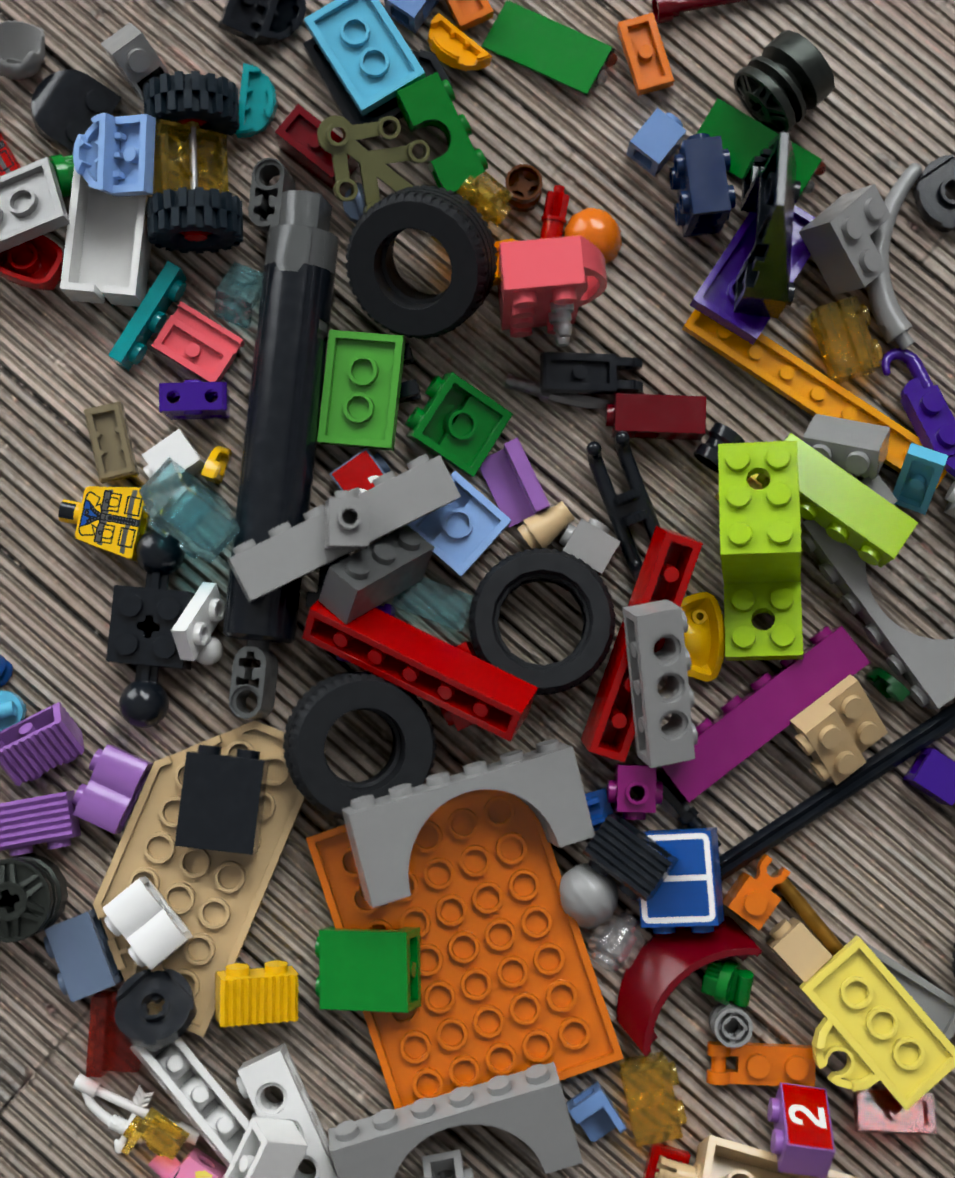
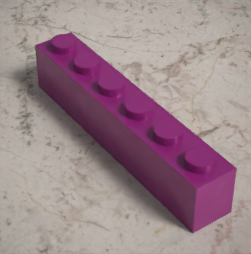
(765, 710)

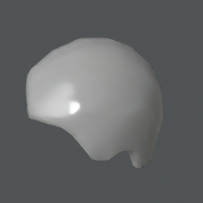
(21, 49)
(588, 896)

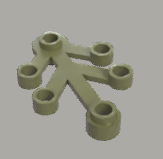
(371, 163)

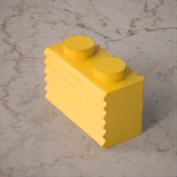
(256, 994)

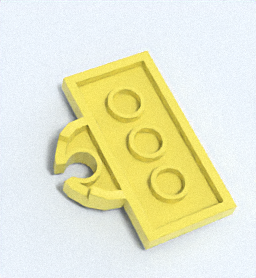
(876, 1027)

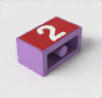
(801, 1130)

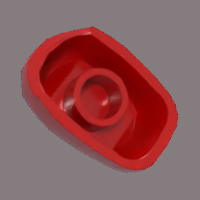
(33, 264)

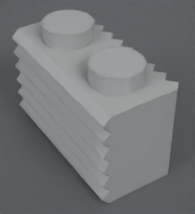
(849, 443)

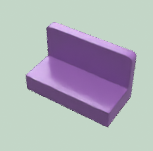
(513, 483)

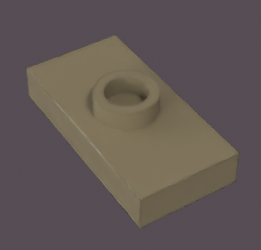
(111, 442)

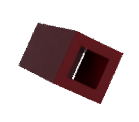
(657, 416)

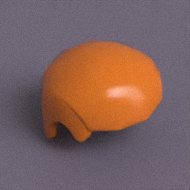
(597, 228)

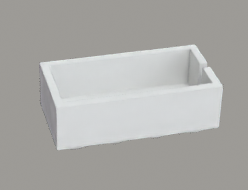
(106, 246)

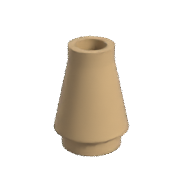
(545, 526)

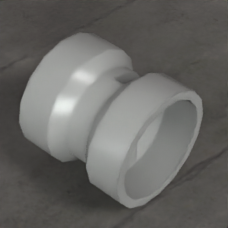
(725, 1020)

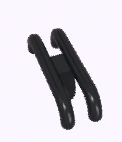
(626, 507)

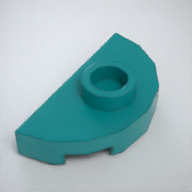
(256, 102)

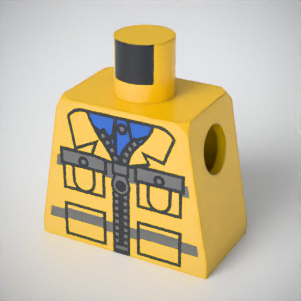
(108, 519)

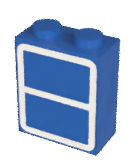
(692, 888)

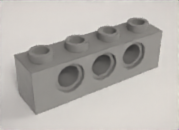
(643, 628)

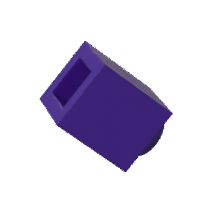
(933, 775)

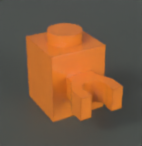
(753, 897)

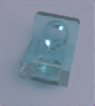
(238, 295)

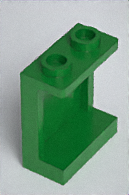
(369, 969)

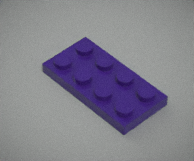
(718, 291)

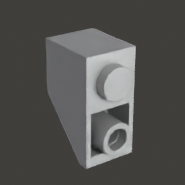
(134, 57)

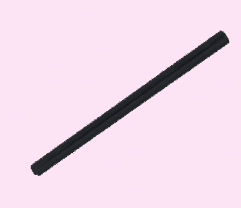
(835, 794)

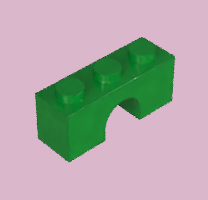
(430, 104)

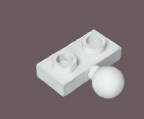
(197, 623)

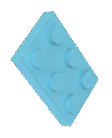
(364, 51)

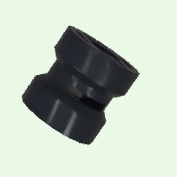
(708, 452)

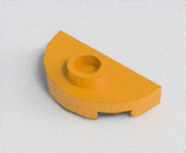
(455, 47)

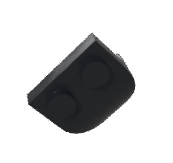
(262, 20)
(67, 103)

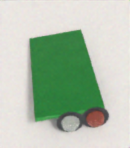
(549, 48)
(748, 137)

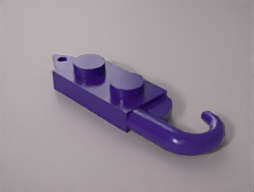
(925, 406)

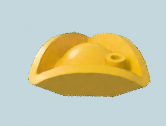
(704, 635)

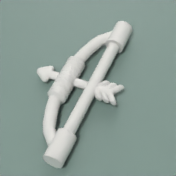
(138, 1106)

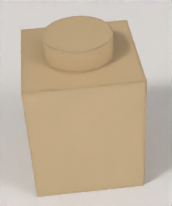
(798, 948)

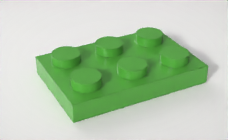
(361, 389)

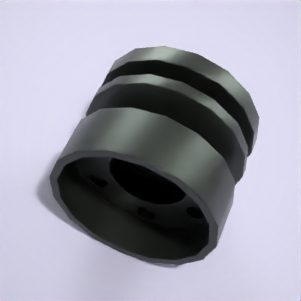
(784, 82)
(40, 893)

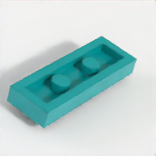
(149, 316)

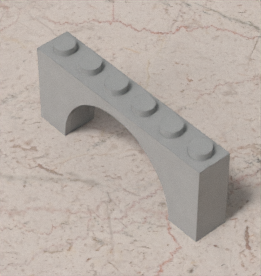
(921, 660)
(387, 827)
(522, 1103)

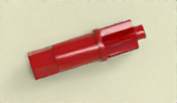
(554, 213)

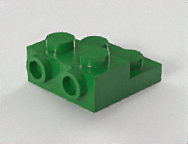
(457, 423)

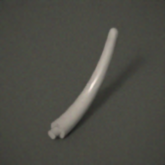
(880, 291)

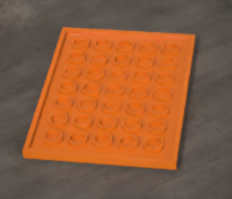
(497, 952)

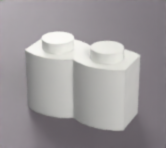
(146, 923)

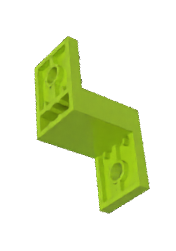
(761, 550)

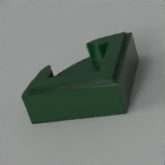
(887, 685)

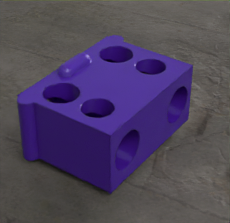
(194, 400)

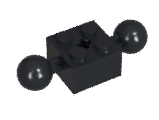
(133, 608)

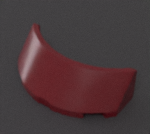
(664, 965)

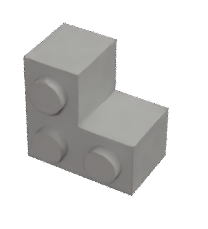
(842, 240)

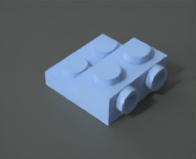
(462, 528)

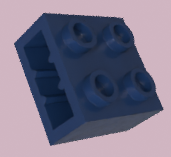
(702, 185)

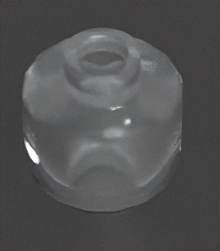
(616, 942)

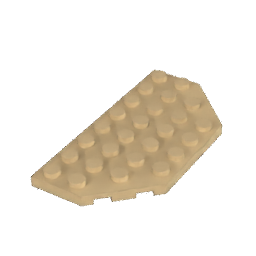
(207, 889)

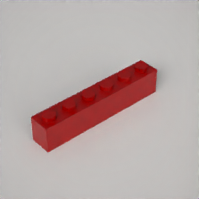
(662, 576)
(426, 667)

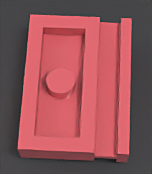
(198, 343)

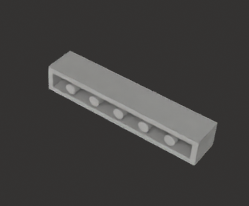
(301, 548)

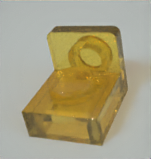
(159, 1132)

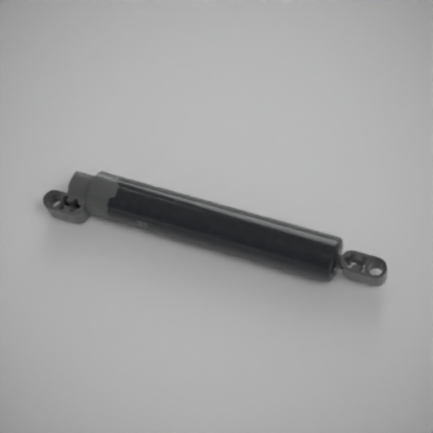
(280, 413)

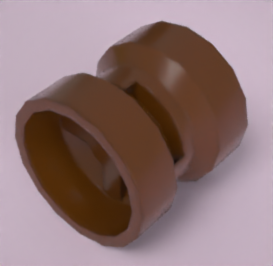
(524, 179)

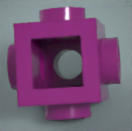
(619, 791)

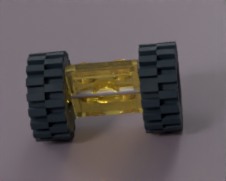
(191, 164)

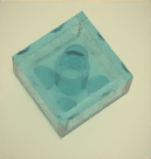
(188, 512)

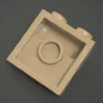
(838, 730)

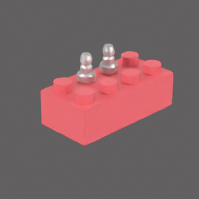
(547, 283)

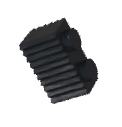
(629, 857)

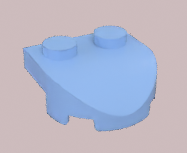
(117, 154)

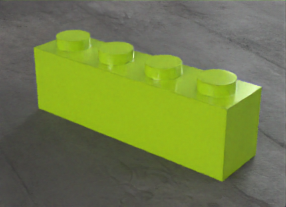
(848, 508)

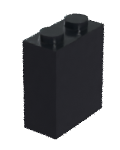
(222, 800)

